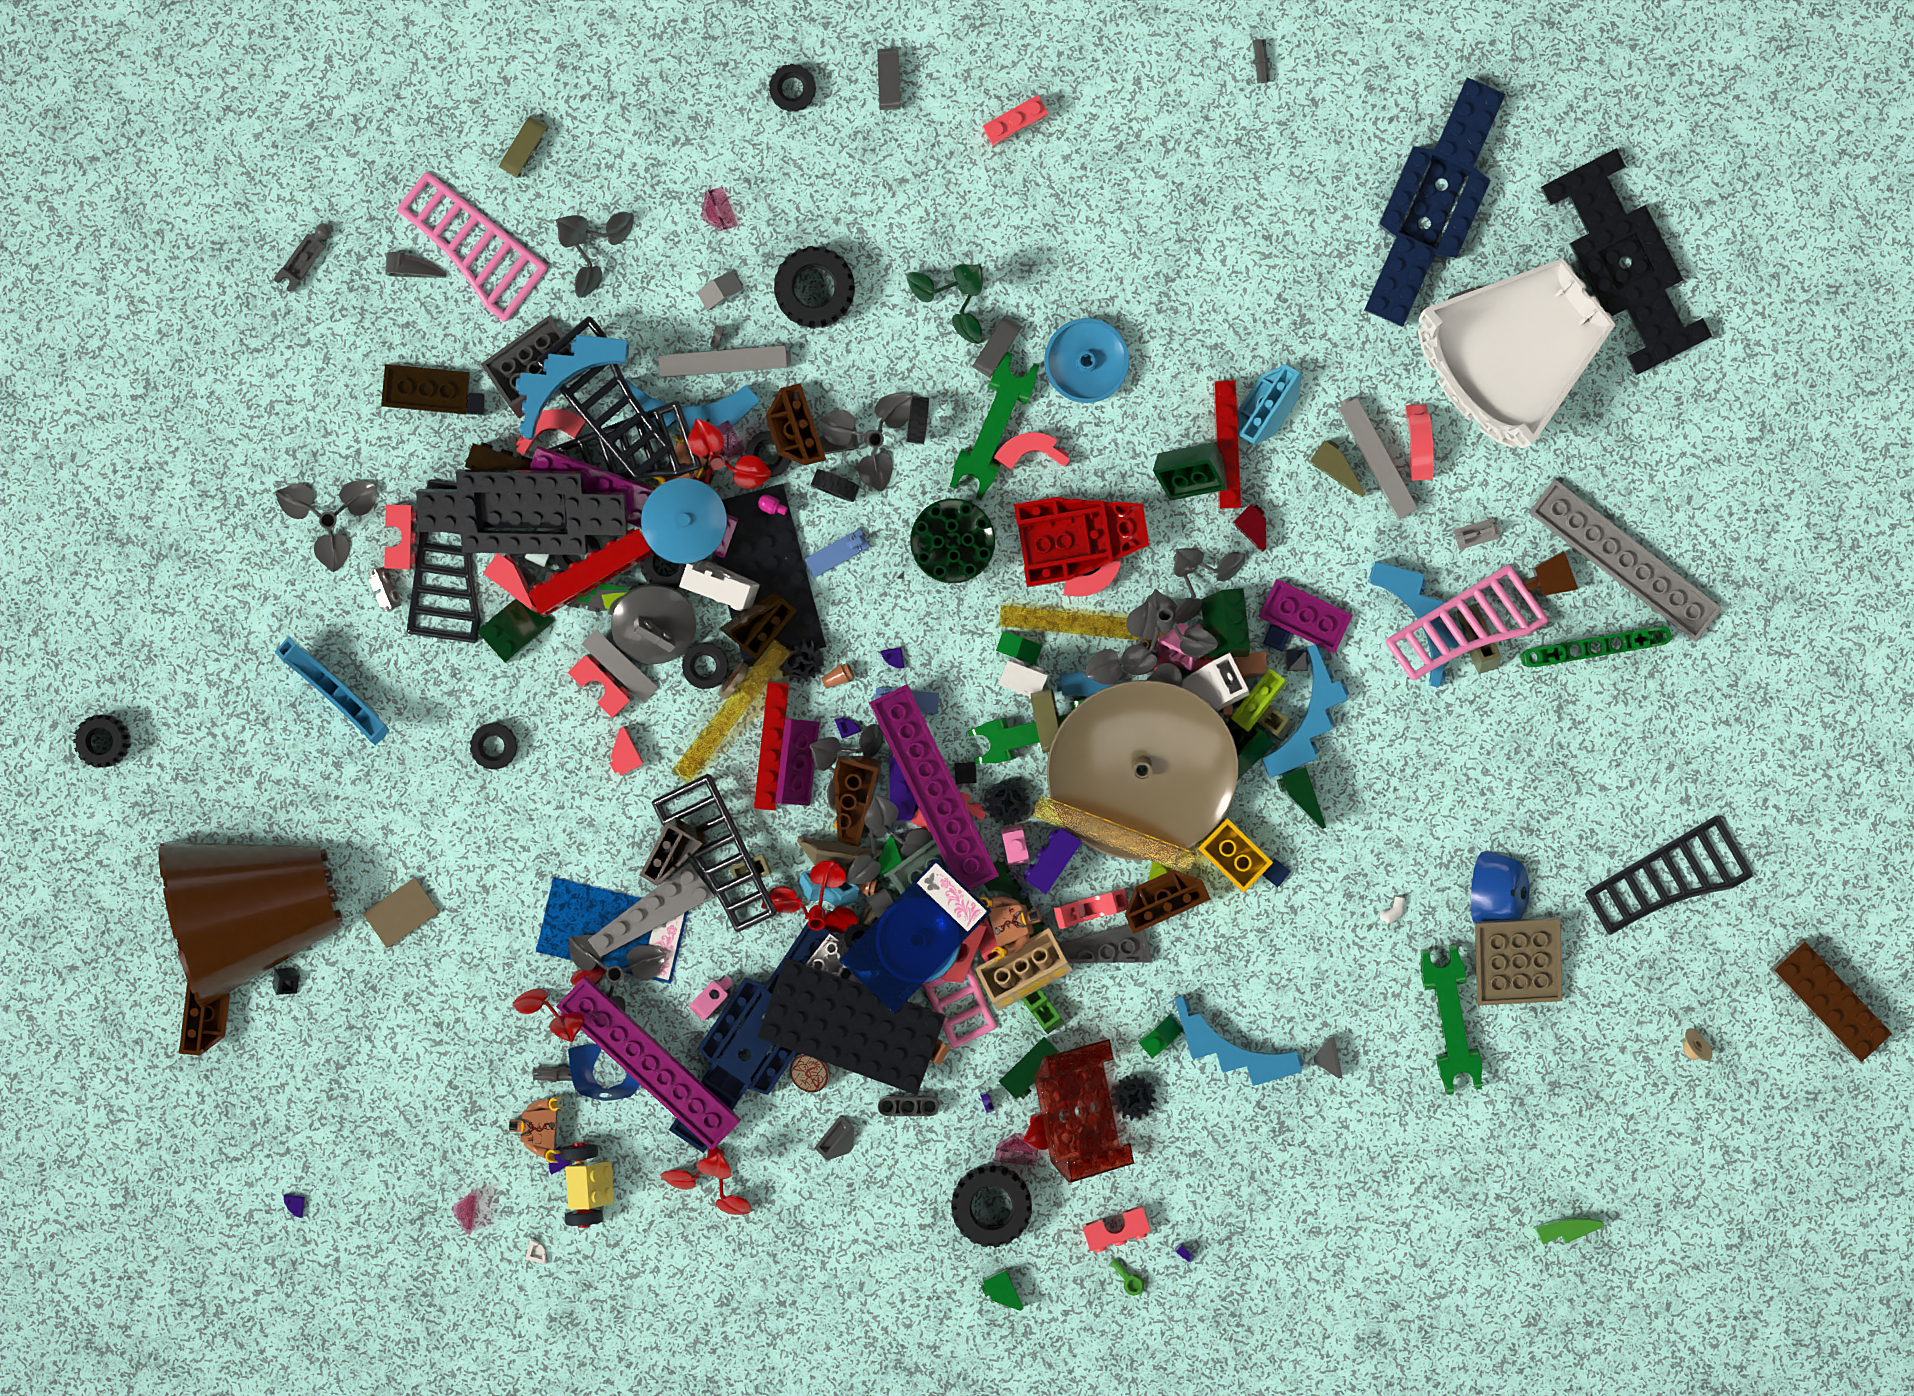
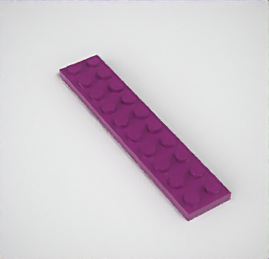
(601, 480)
(933, 787)
(650, 1063)

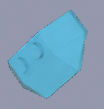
(1268, 404)

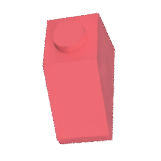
(624, 753)

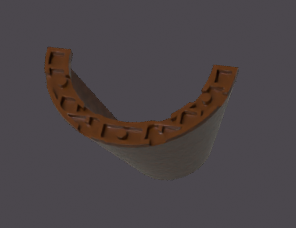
(244, 909)

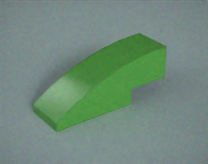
(1043, 1011)
(1567, 1228)

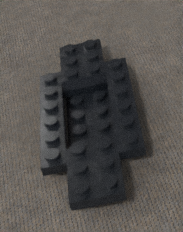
(522, 501)

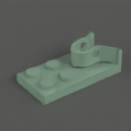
(910, 868)

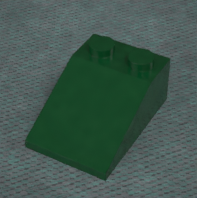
(513, 629)
(1300, 791)

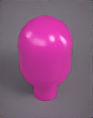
(771, 505)

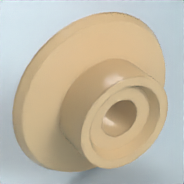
(1696, 1046)

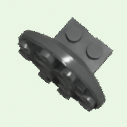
(653, 624)

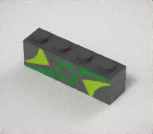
(601, 597)

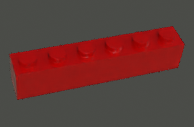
(1227, 441)
(590, 573)
(771, 745)

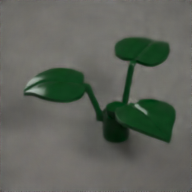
(969, 281)

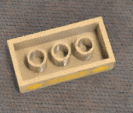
(1025, 971)

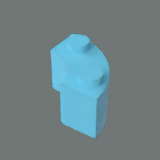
(837, 896)

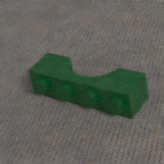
(1011, 887)

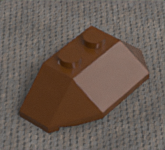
(793, 427)
(1164, 899)
(202, 1025)

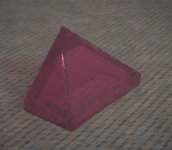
(717, 210)
(732, 444)
(1016, 1151)
(465, 1211)

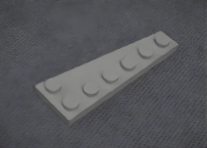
(667, 901)

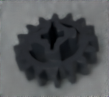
(803, 661)
(1016, 803)
(1139, 1085)

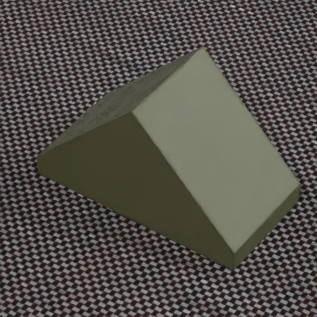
(760, 863)

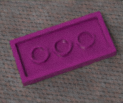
(1305, 615)
(796, 762)

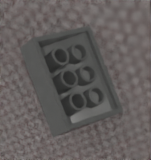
(520, 358)

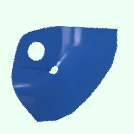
(1491, 887)
(582, 1065)

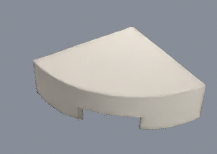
(536, 1252)

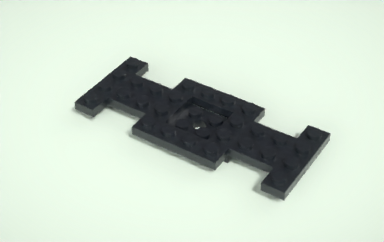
(1613, 236)

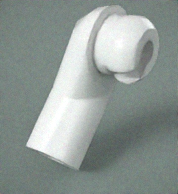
(1395, 912)

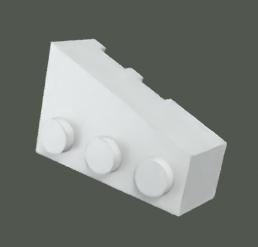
(719, 584)

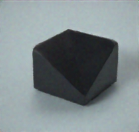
(476, 404)
(1296, 660)
(285, 981)

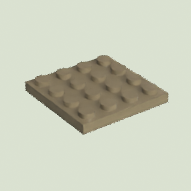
(1518, 961)

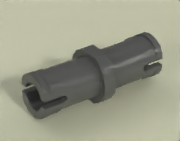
(1261, 61)
(552, 1074)

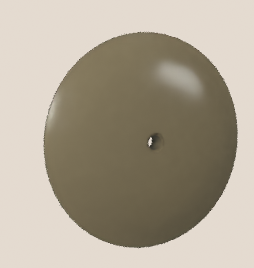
(1155, 725)

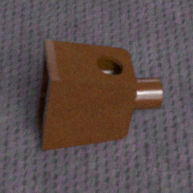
(1552, 576)

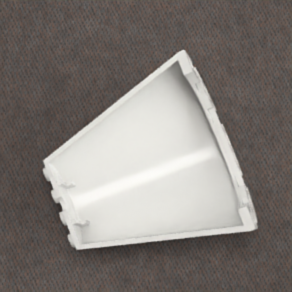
(1514, 348)

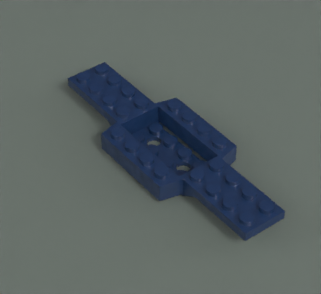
(1450, 160)
(730, 1075)

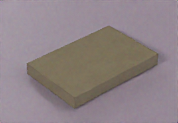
(401, 912)

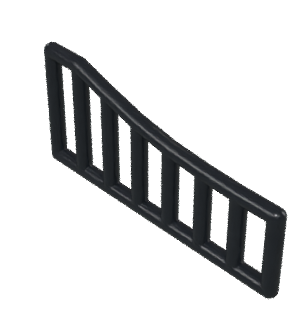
(595, 425)
(655, 471)
(417, 588)
(734, 835)
(1685, 893)

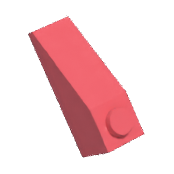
(510, 577)

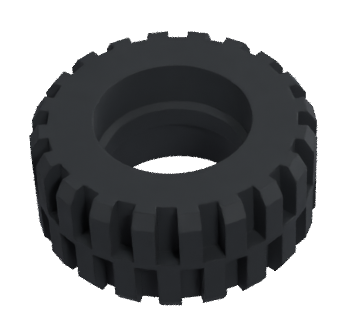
(814, 258)
(987, 1234)

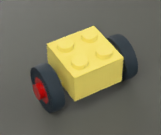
(587, 1184)

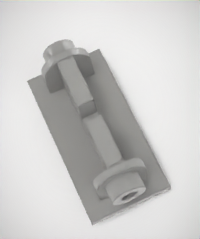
(1476, 533)
(389, 597)

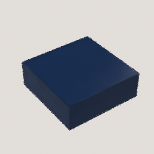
(1276, 638)
(1276, 873)

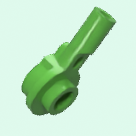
(1133, 1283)

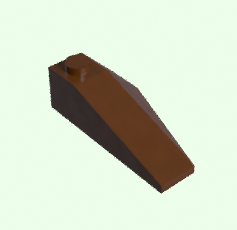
(854, 788)

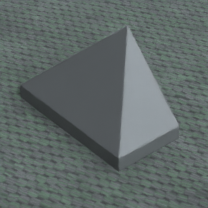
(1328, 1057)
(837, 1140)

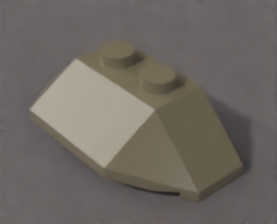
(823, 850)

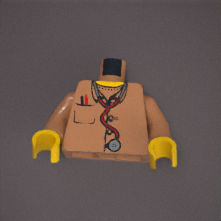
(684, 459)
(1010, 924)
(539, 1127)

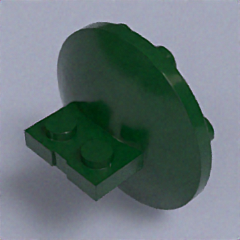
(952, 540)

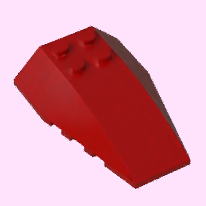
(1076, 536)

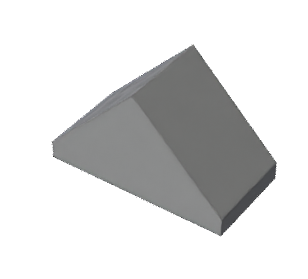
(719, 290)

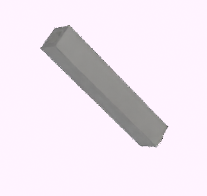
(723, 361)
(1376, 457)

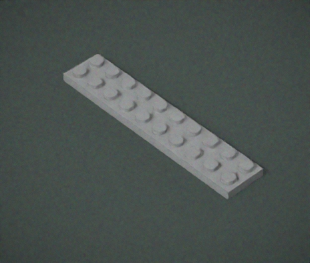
(1624, 560)

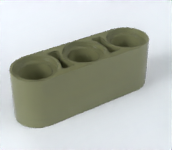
(523, 145)
(1045, 717)

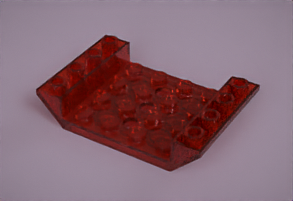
(1086, 1142)

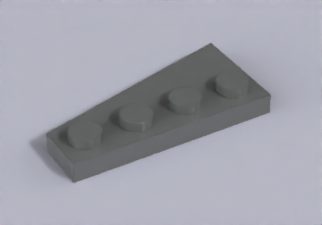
(1108, 946)

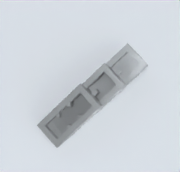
(620, 665)

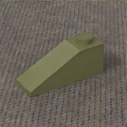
(1334, 464)
(1485, 657)

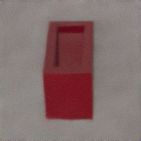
(1253, 526)

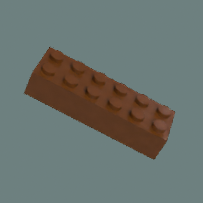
(1830, 1001)

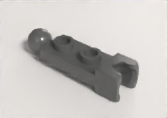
(303, 257)

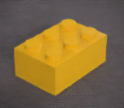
(1234, 855)

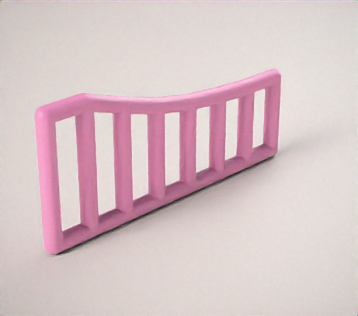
(463, 265)
(1465, 646)
(982, 1006)

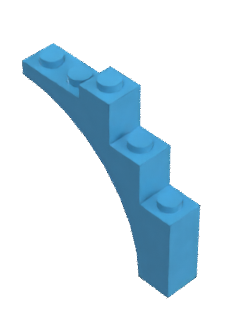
(539, 388)
(730, 408)
(1407, 587)
(334, 689)
(1325, 694)

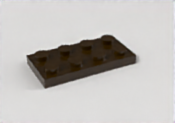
(425, 389)

